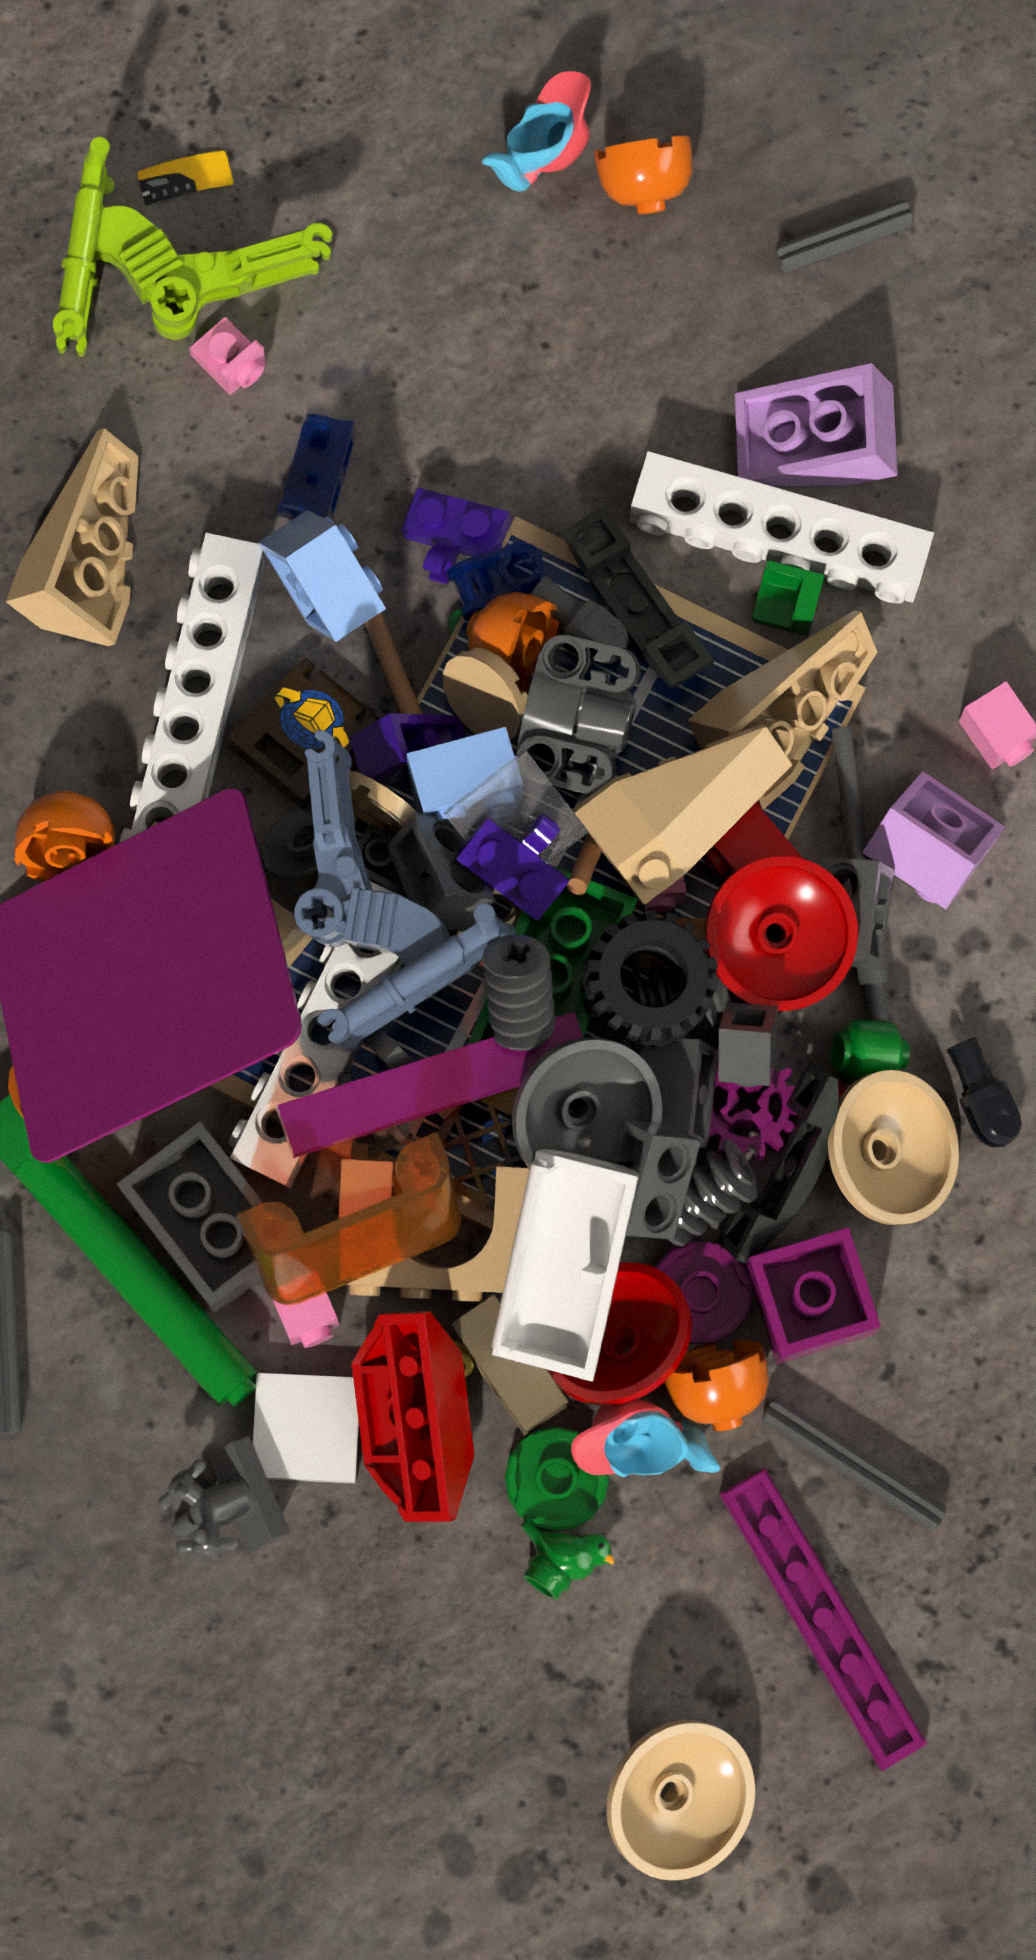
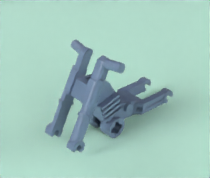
(373, 917)

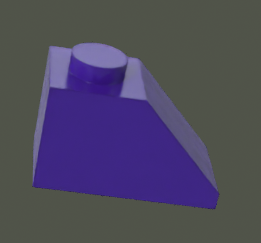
(384, 744)

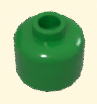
(868, 1048)

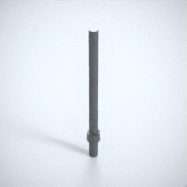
(871, 979)

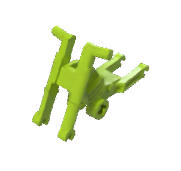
(155, 268)

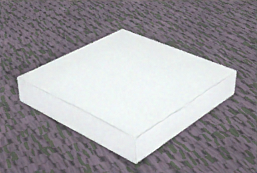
(306, 1427)

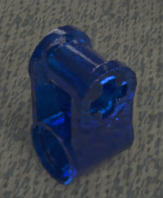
(492, 575)

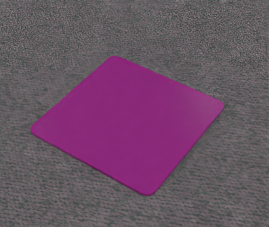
(143, 976)

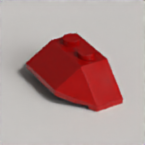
(414, 1415)

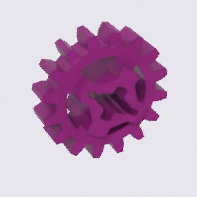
(760, 1123)

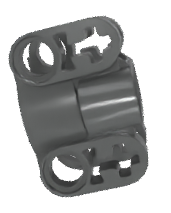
(579, 712)

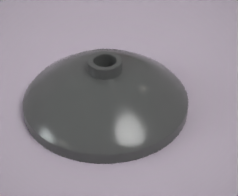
(610, 1086)

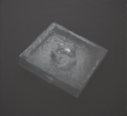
(514, 800)

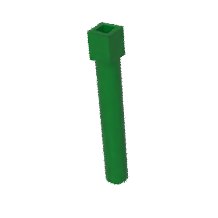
(128, 1265)

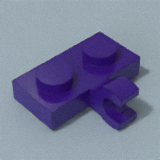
(453, 529)
(515, 864)

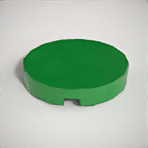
(549, 1485)

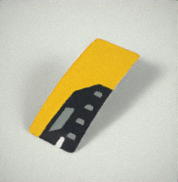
(185, 176)

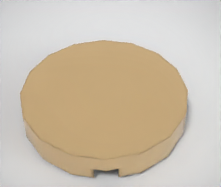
(484, 692)
(377, 803)

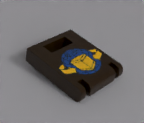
(290, 720)

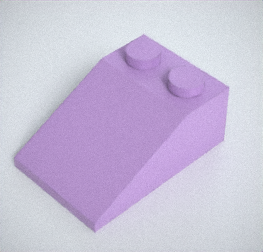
(818, 430)

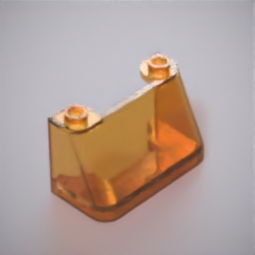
(311, 1263)

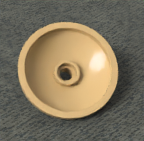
(912, 1146)
(698, 1815)

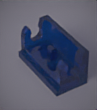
(318, 467)

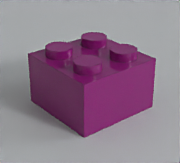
(812, 1295)

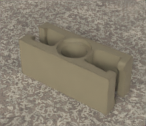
(522, 1389)

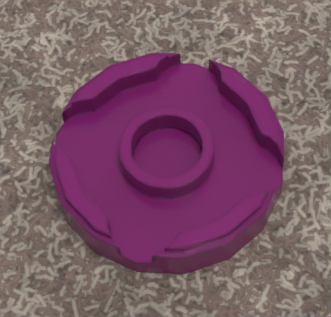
(714, 1287)

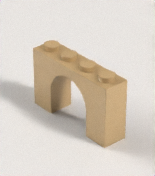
(369, 1183)

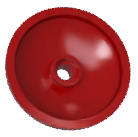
(815, 928)
(645, 1314)

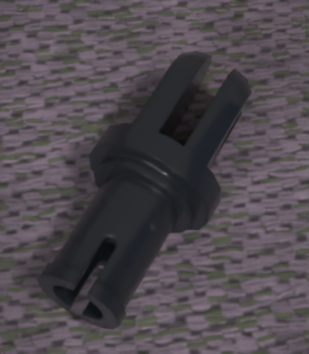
(985, 1099)

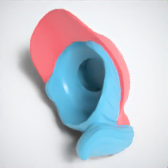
(548, 135)
(640, 1441)

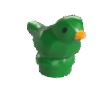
(563, 1559)

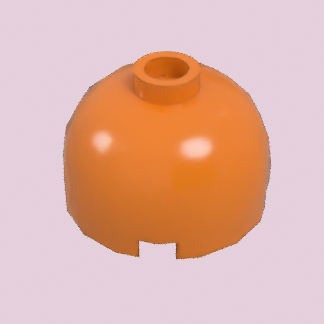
(646, 172)
(515, 629)
(61, 833)
(720, 1384)

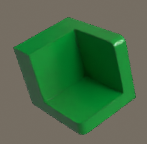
(787, 597)

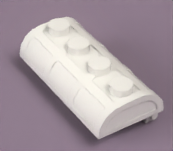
(564, 1262)

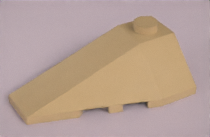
(78, 558)
(792, 694)
(672, 814)

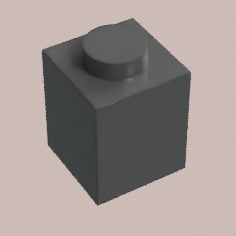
(748, 1044)

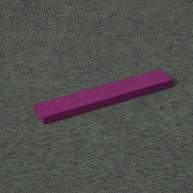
(412, 1091)
(823, 1619)

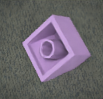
(933, 840)

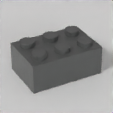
(190, 1206)

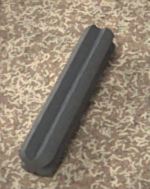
(844, 235)

